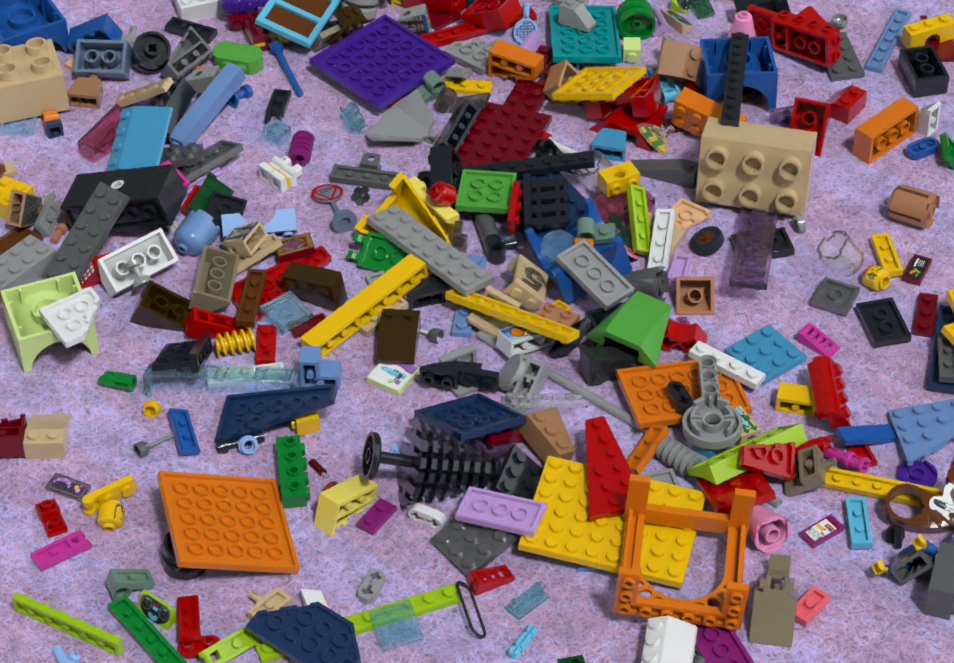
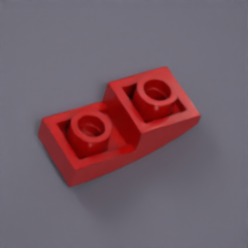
(822, 442)
(51, 518)

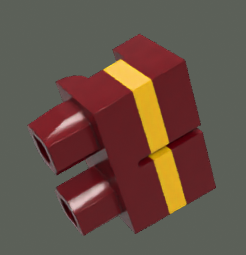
(256, 34)

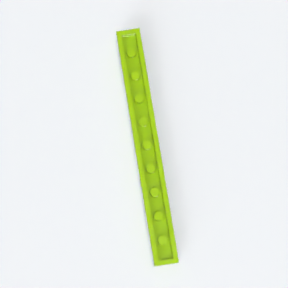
(421, 603)

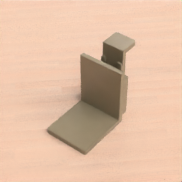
(774, 606)

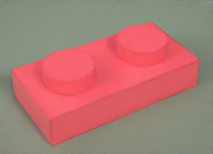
(810, 605)

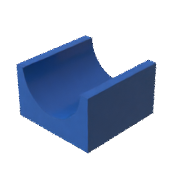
(31, 19)
(759, 69)

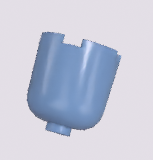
(195, 232)

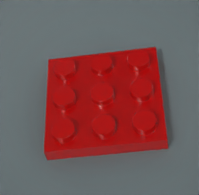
(721, 495)

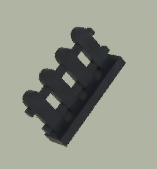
(545, 197)

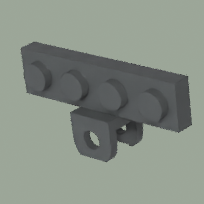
(368, 174)

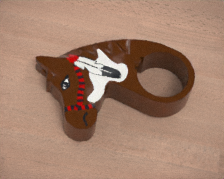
(936, 511)

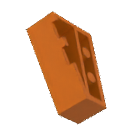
(514, 61)

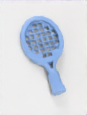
(526, 10)

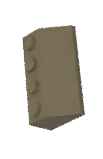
(214, 279)

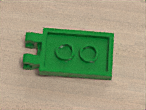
(376, 253)

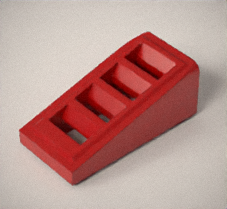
(479, 585)

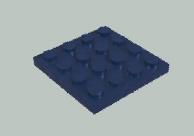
(470, 417)

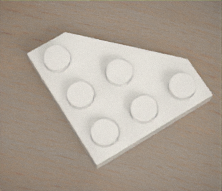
(72, 316)

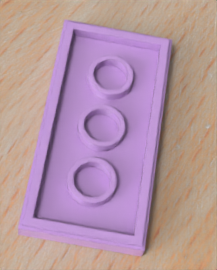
(501, 511)

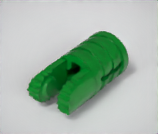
(118, 380)

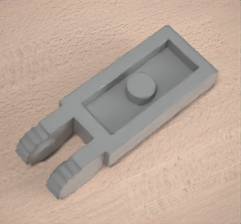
(48, 215)

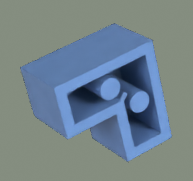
(317, 371)

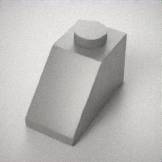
(575, 15)

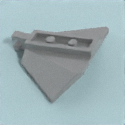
(405, 122)

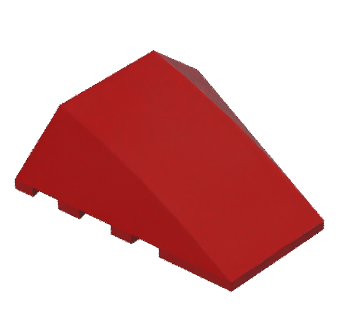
(623, 120)

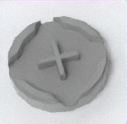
(511, 372)

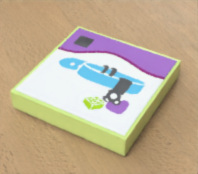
(393, 376)

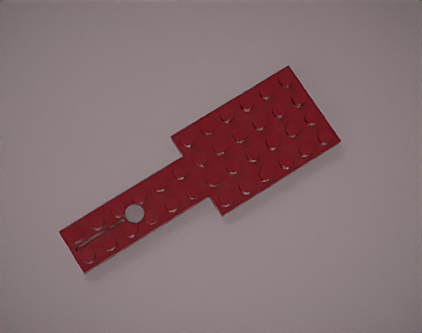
(512, 128)

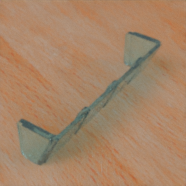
(222, 373)

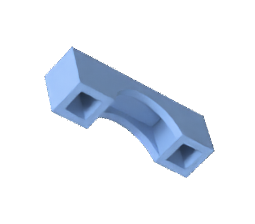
(282, 222)

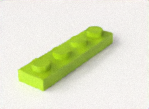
(639, 219)

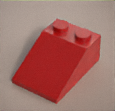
(492, 13)
(812, 116)

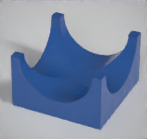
(564, 284)

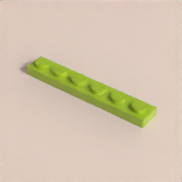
(62, 621)

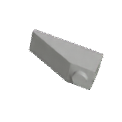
(531, 381)

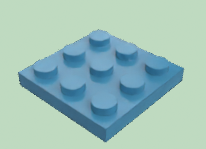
(767, 352)

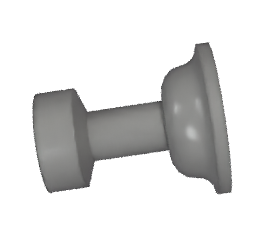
(141, 280)

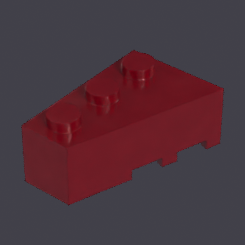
(12, 437)

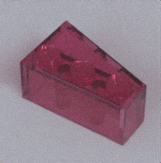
(99, 139)

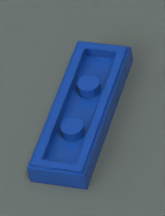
(183, 431)
(866, 434)

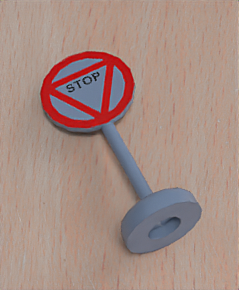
(344, 219)

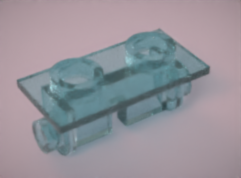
(353, 117)
(527, 601)

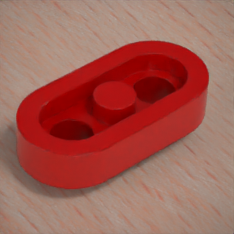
(196, 646)

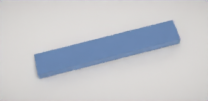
(888, 41)

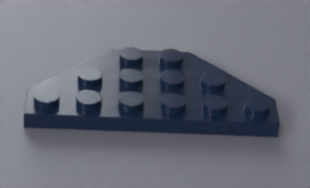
(307, 633)

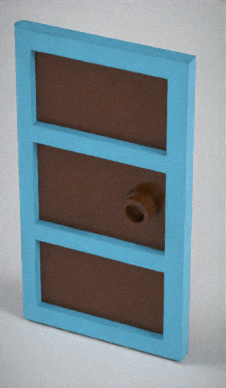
(297, 19)

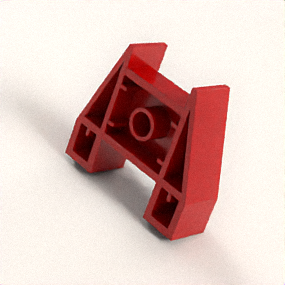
(642, 95)

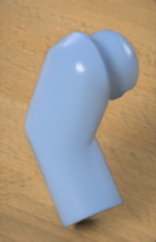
(62, 657)

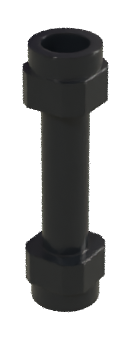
(223, 446)

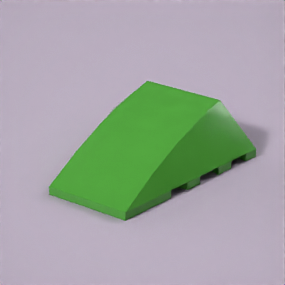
(637, 324)

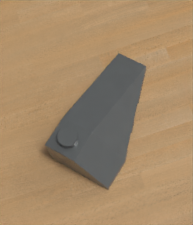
(673, 171)

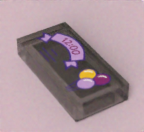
(68, 487)

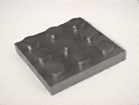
(471, 545)

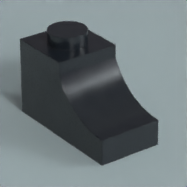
(428, 293)

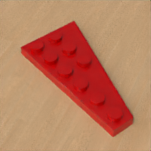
(274, 284)
(606, 471)

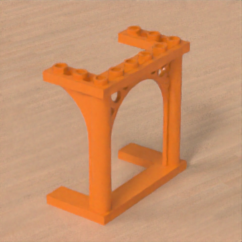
(693, 611)

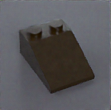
(161, 308)
(398, 336)

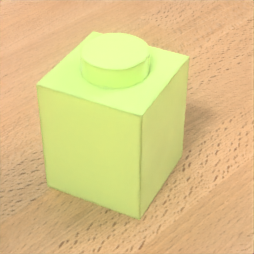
(631, 49)

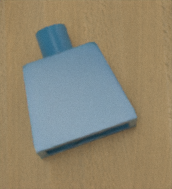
(611, 144)

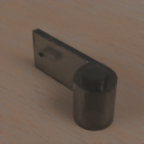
(448, 100)

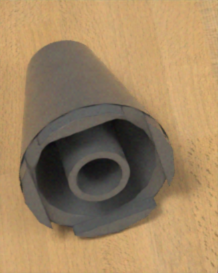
(649, 281)

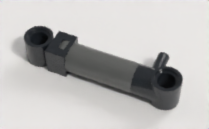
(491, 238)

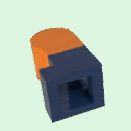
(52, 121)

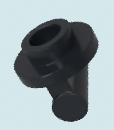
(895, 535)

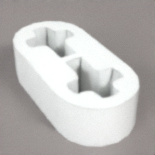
(427, 516)

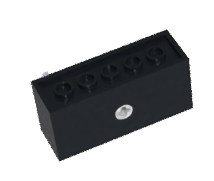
(153, 194)

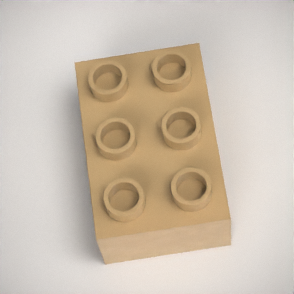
(30, 80)
(756, 166)

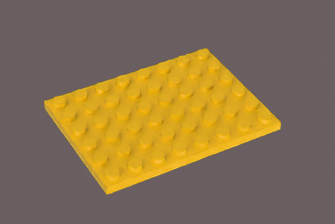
(571, 537)

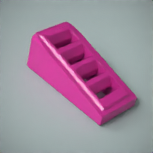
(806, 337)

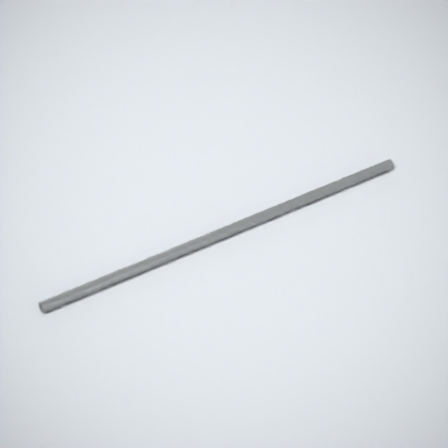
(596, 400)

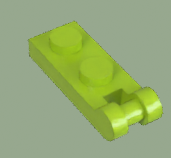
(229, 646)

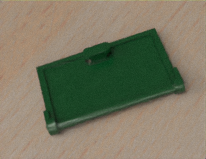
(203, 194)

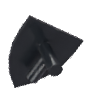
(546, 147)

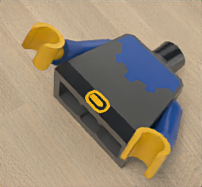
(910, 561)

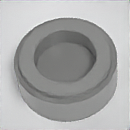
(799, 223)

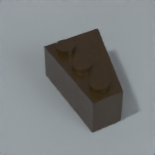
(315, 284)

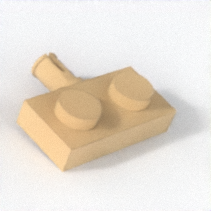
(270, 601)

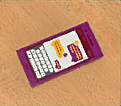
(821, 531)

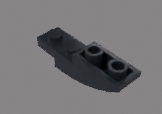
(457, 373)

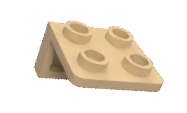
(489, 323)

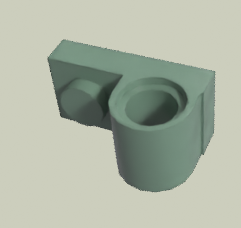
(431, 86)
(599, 233)
(123, 581)

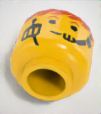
(876, 278)

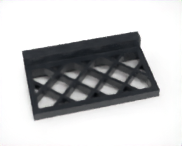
(185, 354)

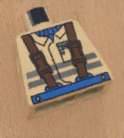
(245, 239)

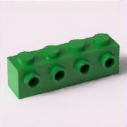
(292, 472)

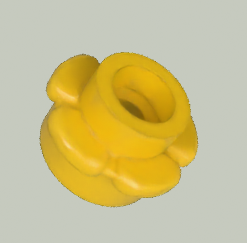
(147, 409)

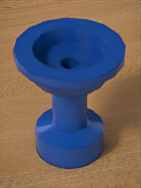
(245, 91)

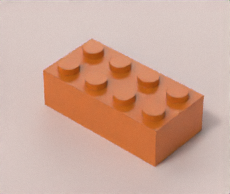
(693, 109)
(885, 130)

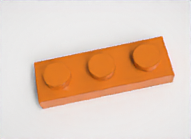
(646, 448)

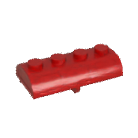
(828, 391)

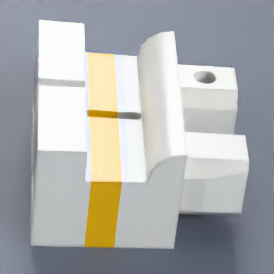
(280, 173)

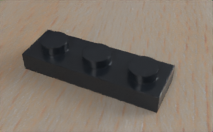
(180, 26)

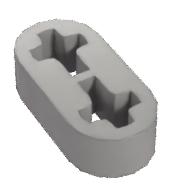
(367, 585)

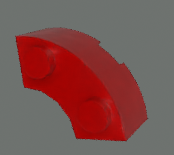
(682, 336)

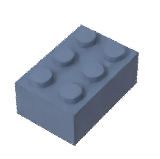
(103, 58)

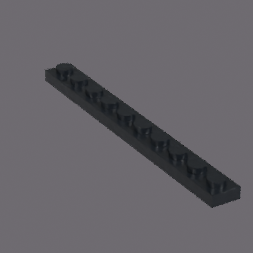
(734, 79)
(534, 166)

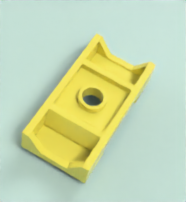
(445, 215)

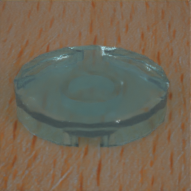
(555, 243)

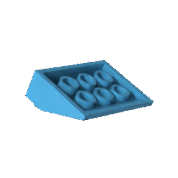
(139, 137)

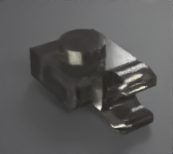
(457, 239)

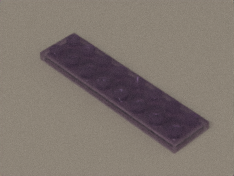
(753, 249)

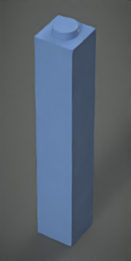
(207, 105)

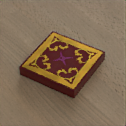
(296, 247)

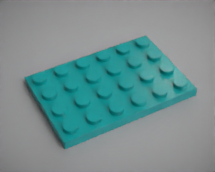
(593, 47)

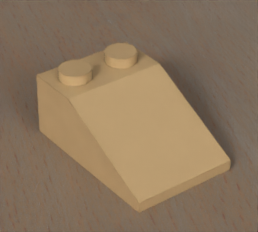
(47, 436)

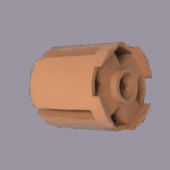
(913, 206)

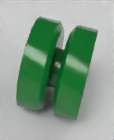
(635, 19)

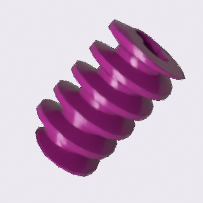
(301, 148)

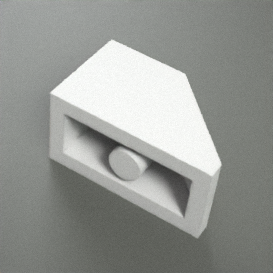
(928, 119)

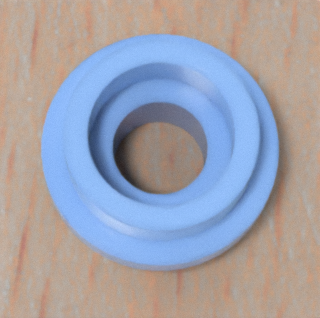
(253, 447)

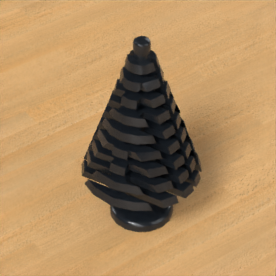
(432, 464)

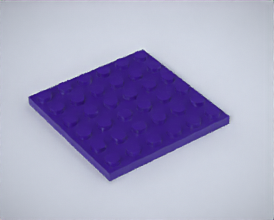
(381, 61)

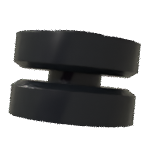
(150, 52)
(170, 563)

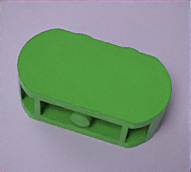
(242, 55)

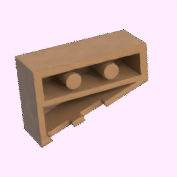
(547, 434)

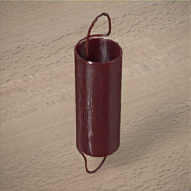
(317, 467)

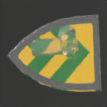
(656, 137)

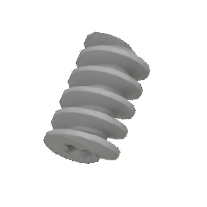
(675, 456)

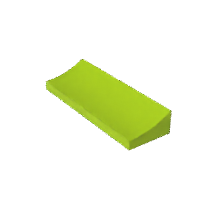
(726, 464)

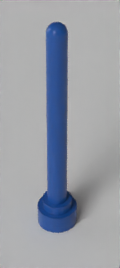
(276, 49)

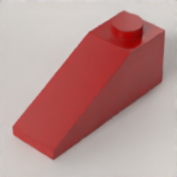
(206, 321)

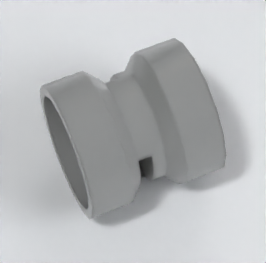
(837, 19)

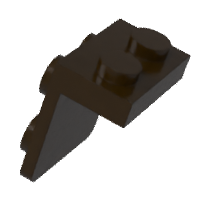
(351, 20)

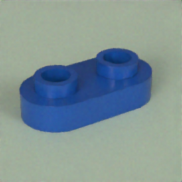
(922, 148)

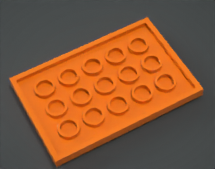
(646, 391)

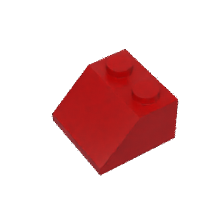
(847, 103)

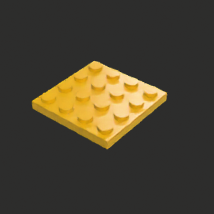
(599, 83)

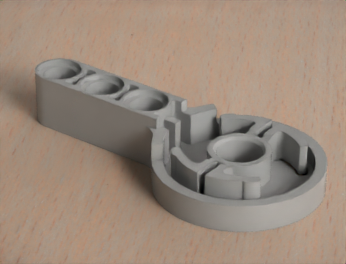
(711, 409)

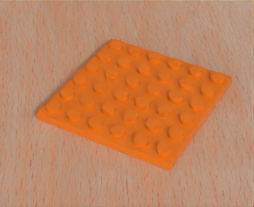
(227, 523)

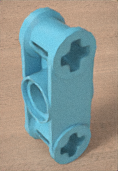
(669, 88)

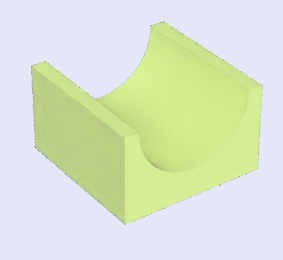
(26, 325)

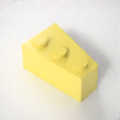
(342, 501)

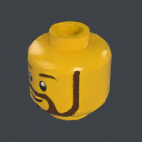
(111, 515)

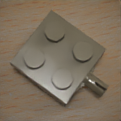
(808, 471)

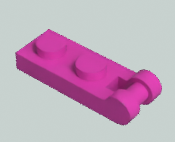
(60, 550)

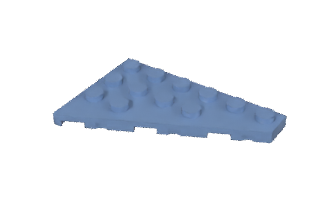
(923, 428)

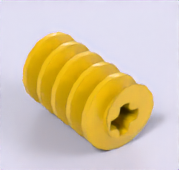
(235, 342)

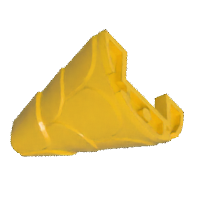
(408, 200)

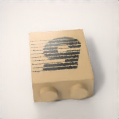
(528, 283)

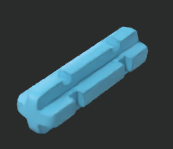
(522, 641)

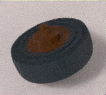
(707, 240)

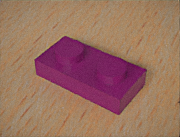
(376, 516)

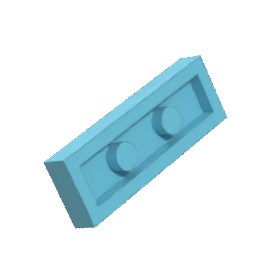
(858, 523)

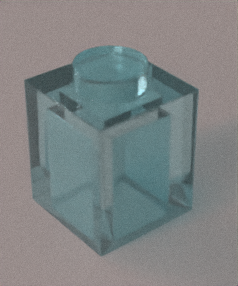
(277, 132)

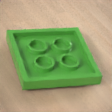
(485, 191)

